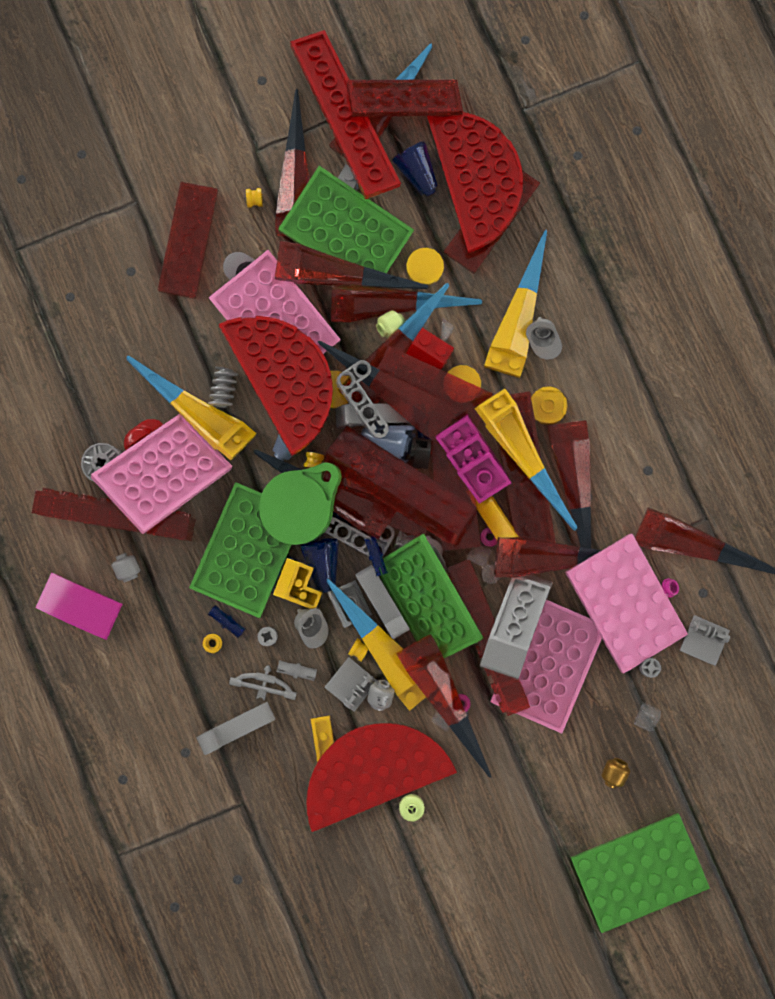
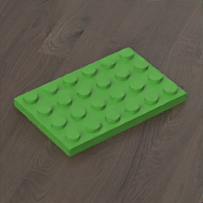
(345, 224)
(241, 556)
(428, 597)
(640, 873)

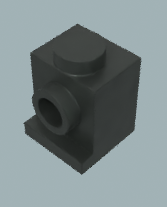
(420, 452)

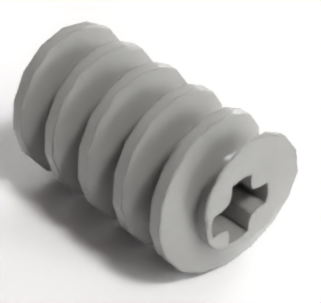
(222, 387)

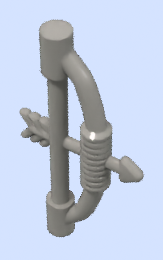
(262, 689)

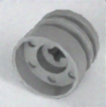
(94, 454)

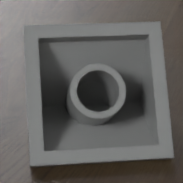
(354, 593)

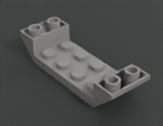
(515, 625)

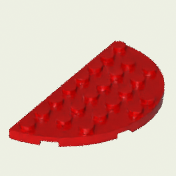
(480, 175)
(285, 374)
(370, 769)

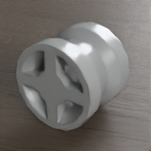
(269, 633)
(654, 668)

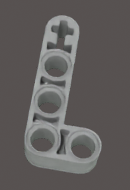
(365, 402)
(347, 417)
(353, 534)
(382, 602)
(235, 728)

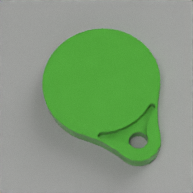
(299, 504)

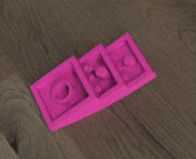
(473, 459)
(79, 606)

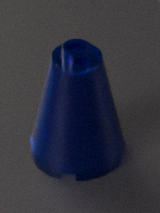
(417, 168)
(323, 558)

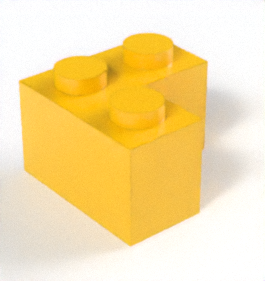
(293, 585)

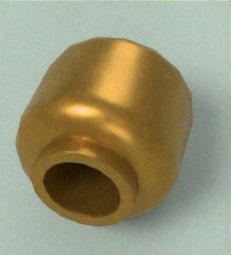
(615, 773)

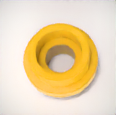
(206, 645)

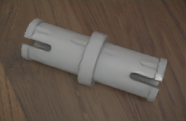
(296, 670)

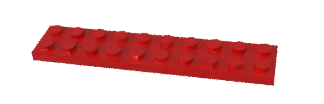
(353, 134)

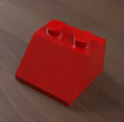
(430, 349)

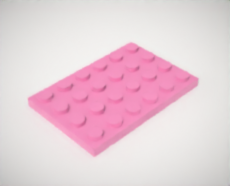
(258, 294)
(161, 473)
(626, 603)
(556, 665)

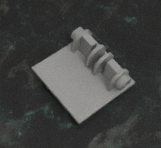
(705, 640)
(350, 684)

